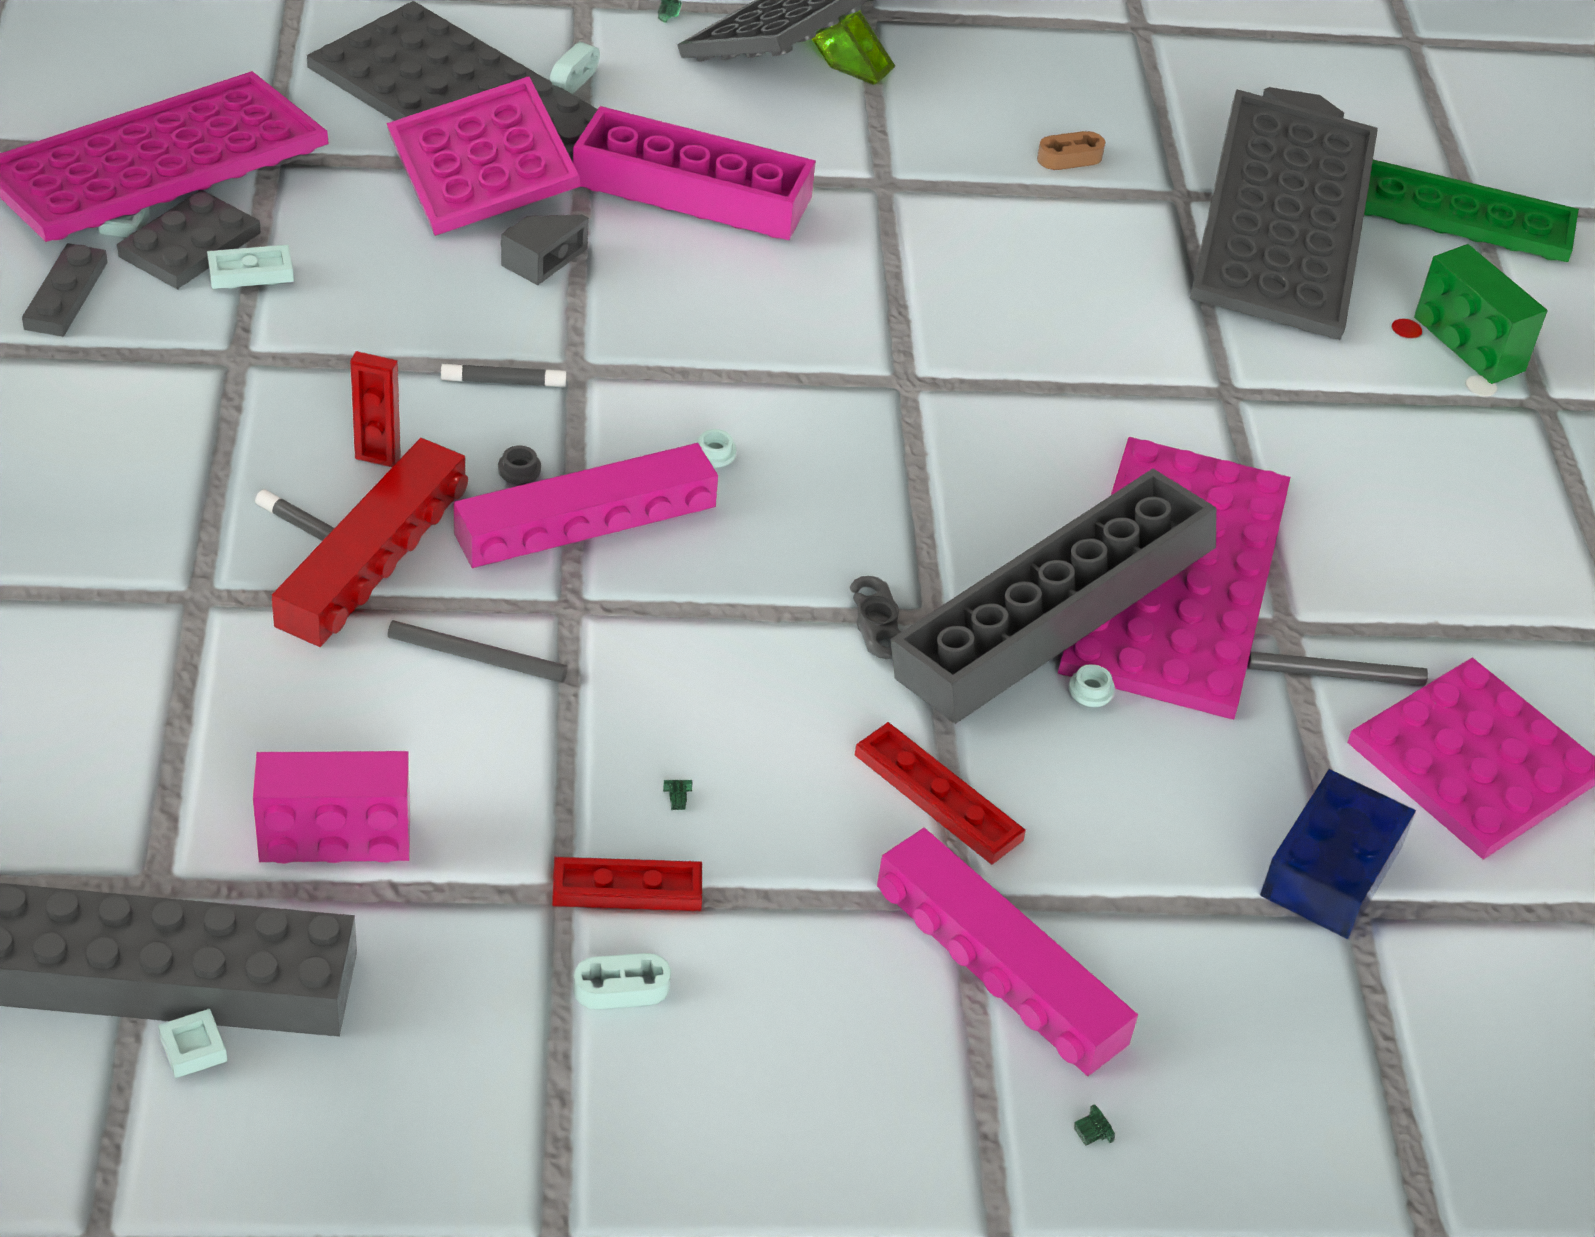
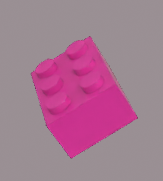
(332, 806)

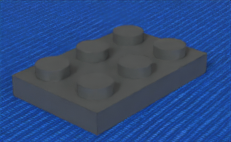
(178, 240)

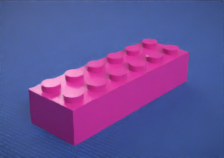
(694, 172)

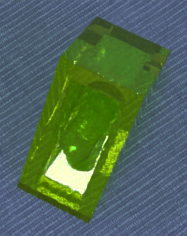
(854, 49)

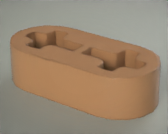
(1071, 150)

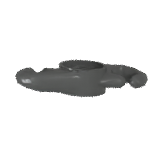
(879, 602)

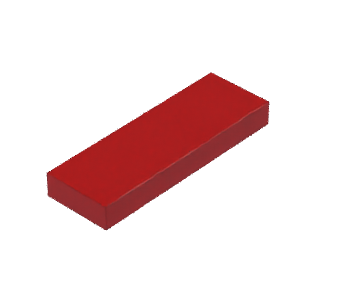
(375, 408)
(627, 883)

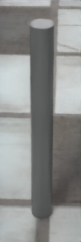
(477, 651)
(1337, 668)

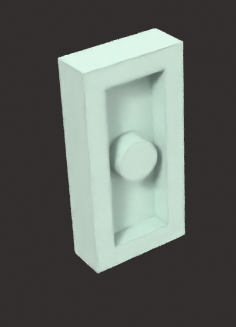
(250, 266)

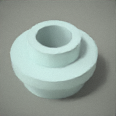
(717, 447)
(1092, 686)

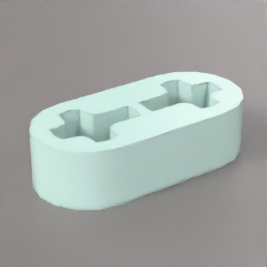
(575, 67)
(621, 981)

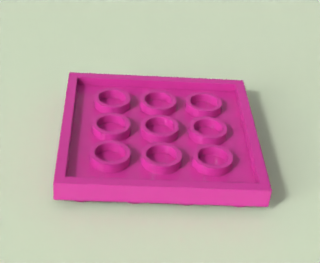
(483, 155)
(1476, 757)

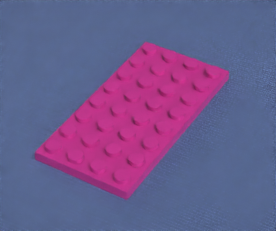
(153, 155)
(1198, 628)

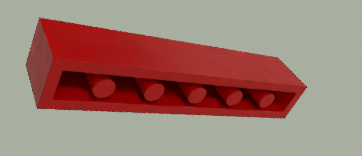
(369, 542)

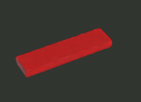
(940, 793)

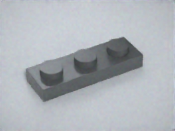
(64, 290)

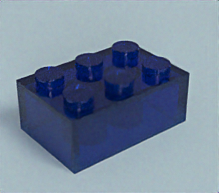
(1337, 853)

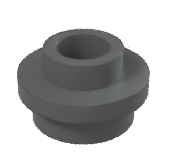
(519, 465)

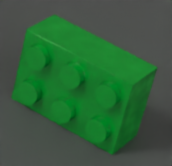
(1480, 313)

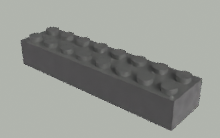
(1053, 595)
(175, 959)

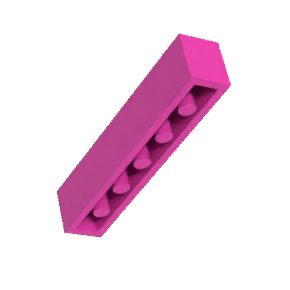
(584, 504)
(1006, 951)

